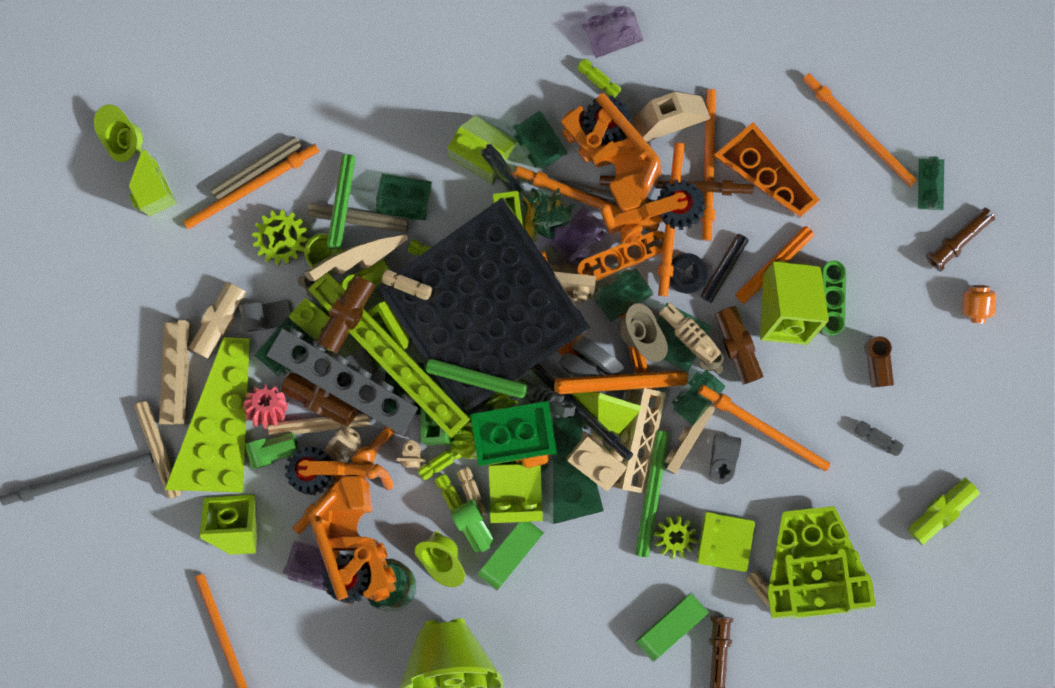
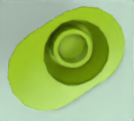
(117, 133)
(440, 559)

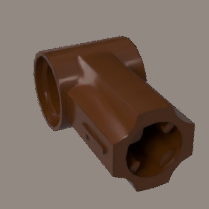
(879, 365)

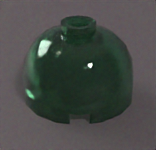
(404, 585)

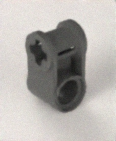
(358, 358)
(724, 453)

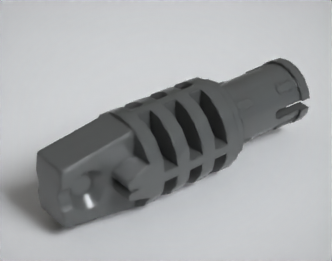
(557, 404)

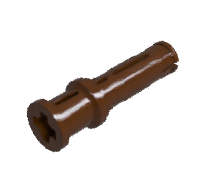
(952, 246)
(720, 642)

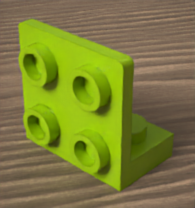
(515, 493)
(725, 542)

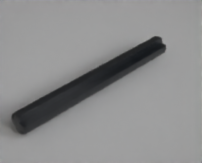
(501, 168)

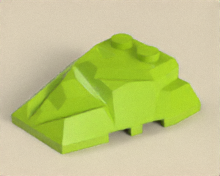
(816, 568)

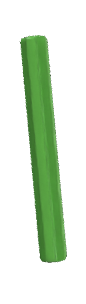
(652, 494)

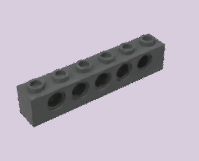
(283, 353)

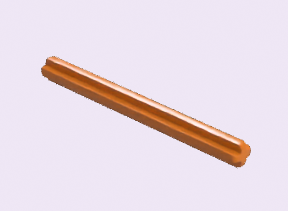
(620, 382)

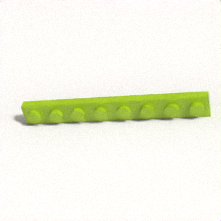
(396, 361)

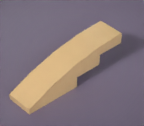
(364, 254)

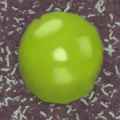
(317, 249)

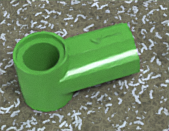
(264, 451)
(470, 521)

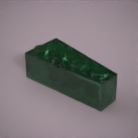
(573, 491)

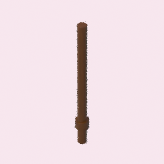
(727, 187)

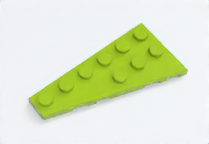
(215, 440)

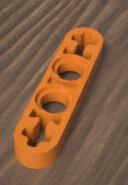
(622, 256)

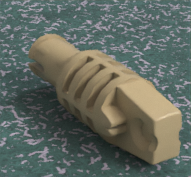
(691, 334)

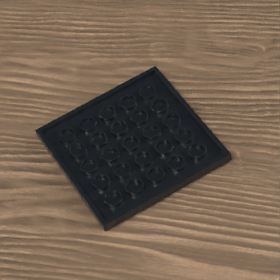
(489, 303)

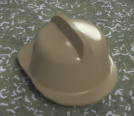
(642, 332)

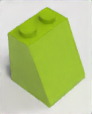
(471, 139)
(792, 303)

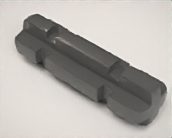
(879, 438)

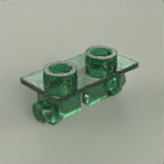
(931, 183)

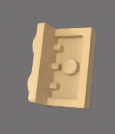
(597, 461)

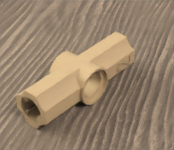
(218, 320)

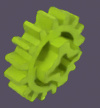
(274, 248)

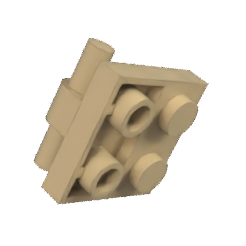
(578, 286)

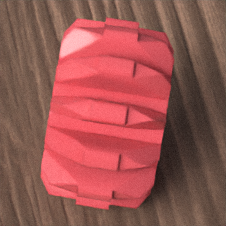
(265, 406)

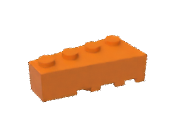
(761, 164)

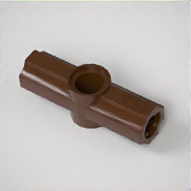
(346, 313)
(739, 345)
(318, 399)

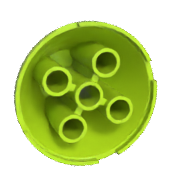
(449, 658)

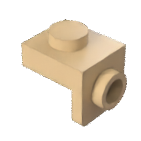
(343, 444)

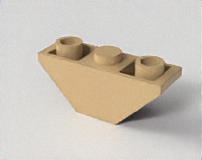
(669, 115)

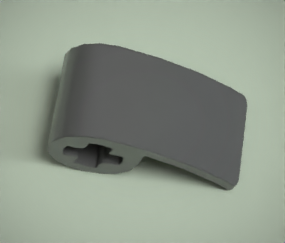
(263, 316)

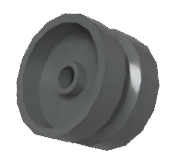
(592, 360)

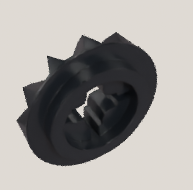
(699, 272)

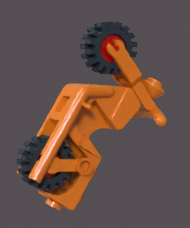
(636, 170)
(337, 518)

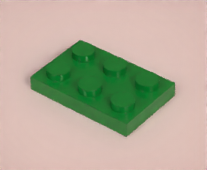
(513, 433)

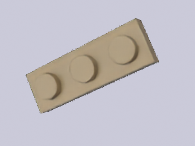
(687, 439)

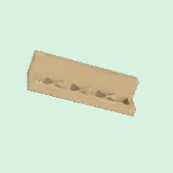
(175, 373)
(634, 438)

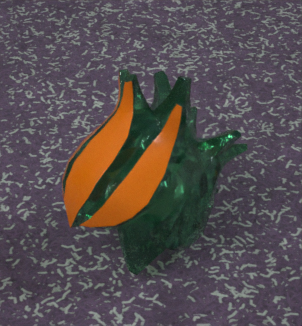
(544, 213)

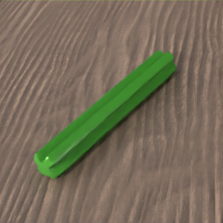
(341, 201)
(476, 378)

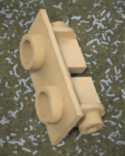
(411, 455)

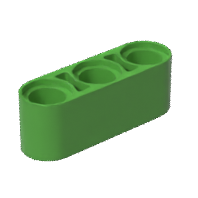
(839, 288)
(510, 554)
(672, 627)

